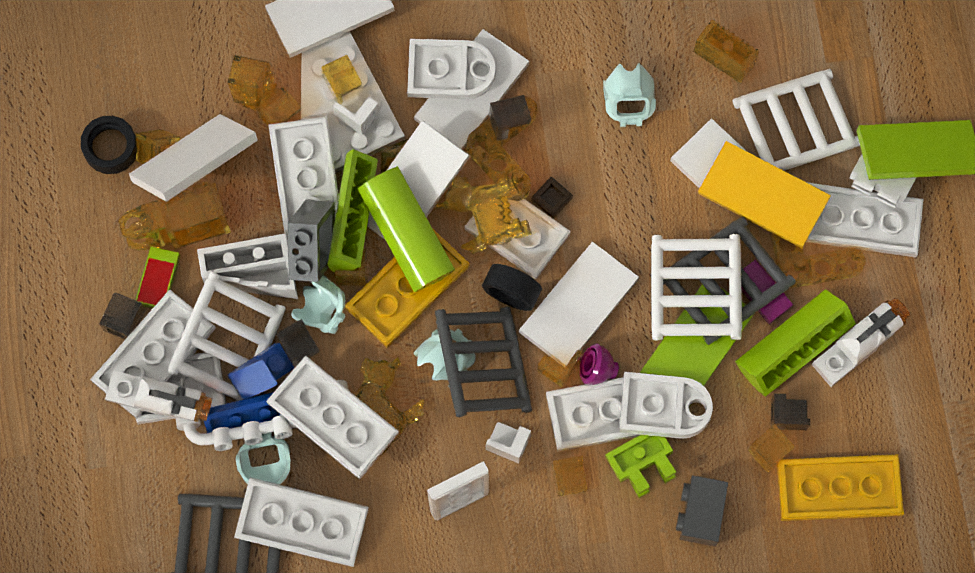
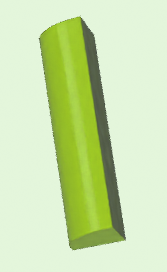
(351, 213)
(406, 229)
(796, 342)

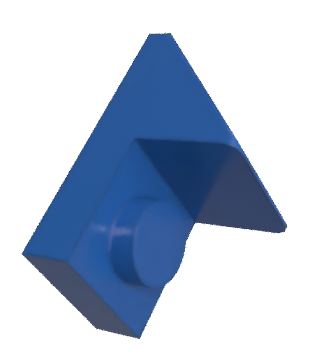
(261, 371)

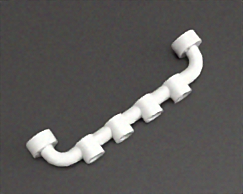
(250, 431)

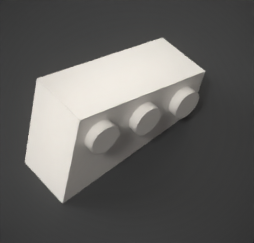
(251, 265)

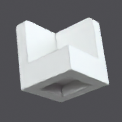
(357, 112)
(508, 441)

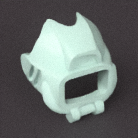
(629, 86)
(320, 304)
(431, 352)
(272, 472)

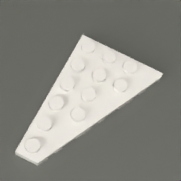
(319, 102)

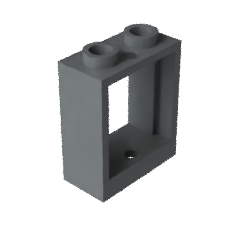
(310, 233)

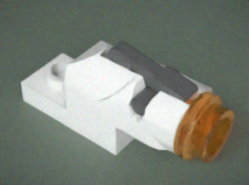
(861, 341)
(158, 397)

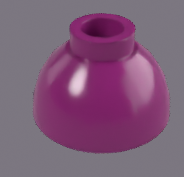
(597, 365)

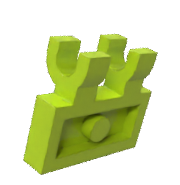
(638, 455)

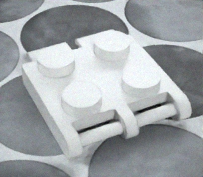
(888, 189)

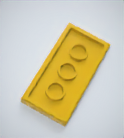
(764, 194)
(390, 305)
(840, 487)

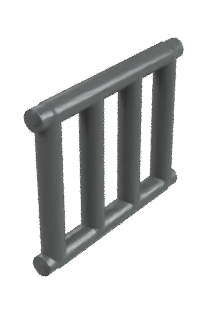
(759, 299)
(508, 345)
(218, 504)

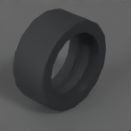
(100, 125)
(512, 287)

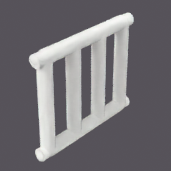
(797, 86)
(733, 300)
(202, 311)

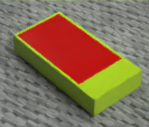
(157, 276)

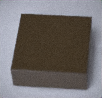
(552, 197)

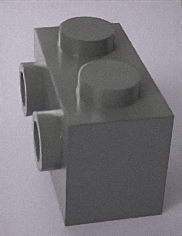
(703, 510)

